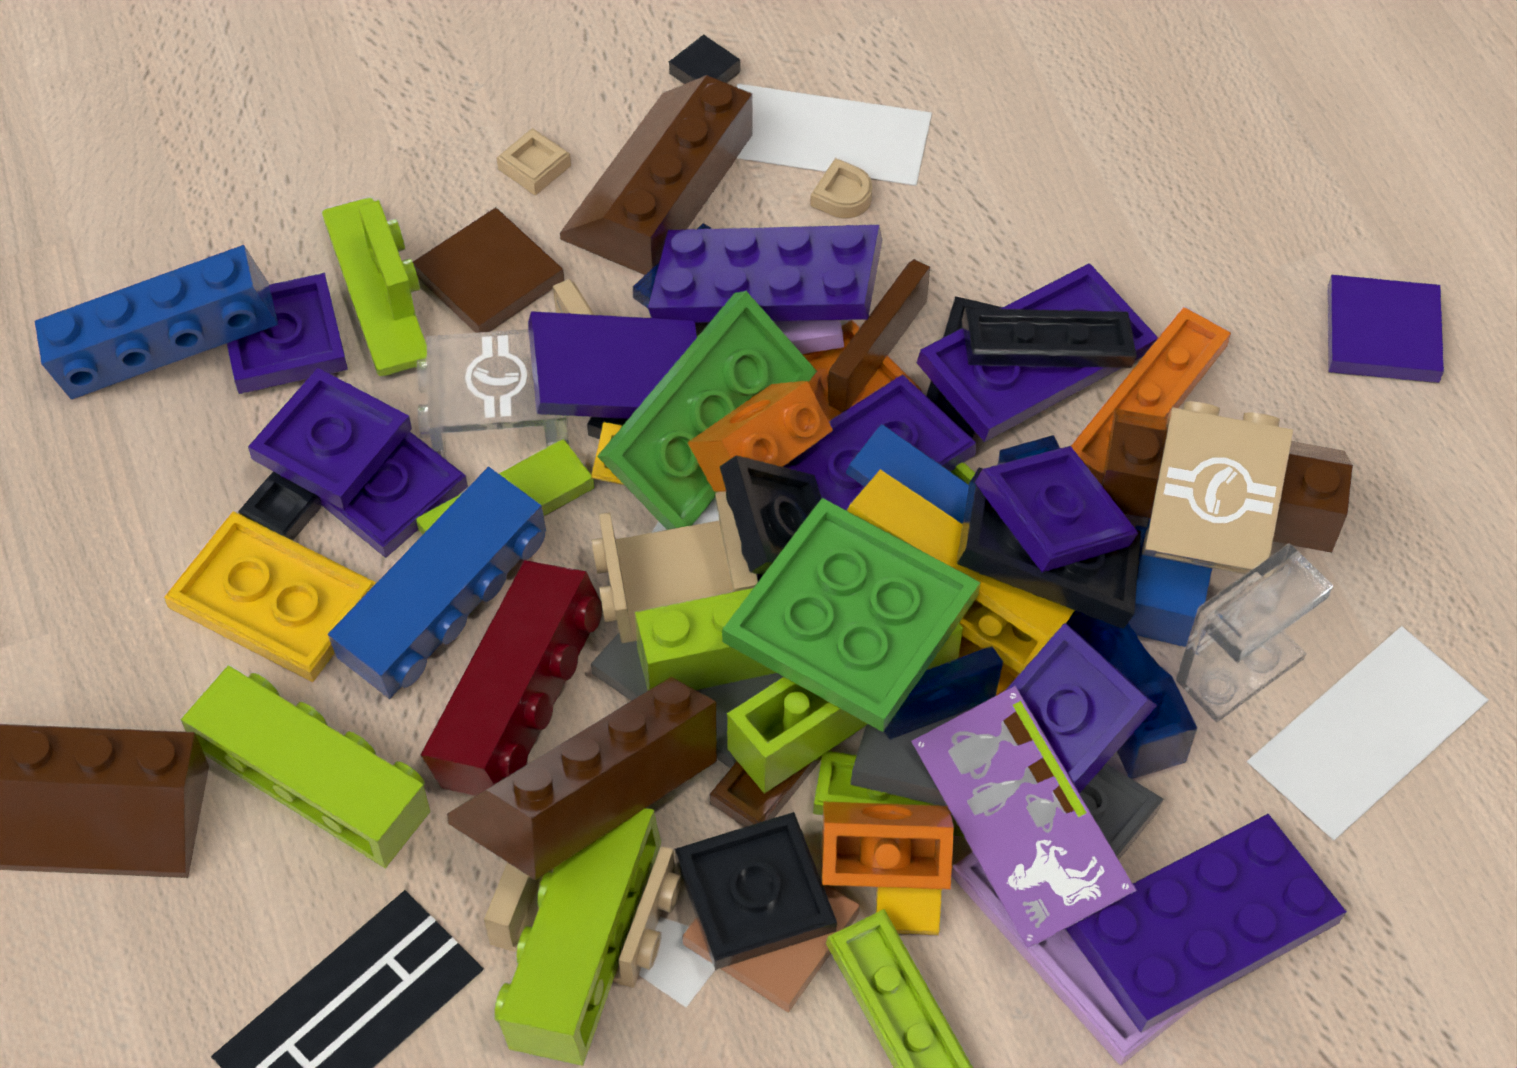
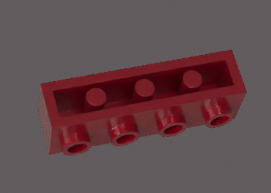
(513, 678)

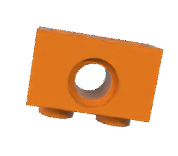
(766, 428)
(886, 845)

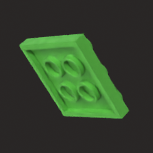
(851, 613)

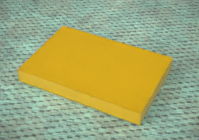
(268, 594)

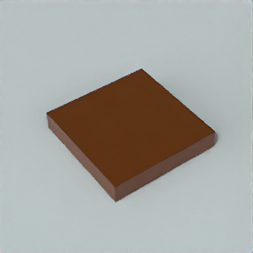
(488, 271)

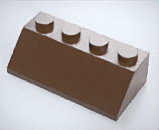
(663, 173)
(1312, 495)
(594, 779)
(99, 800)

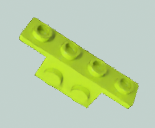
(378, 282)

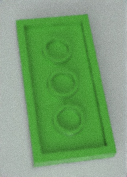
(718, 373)

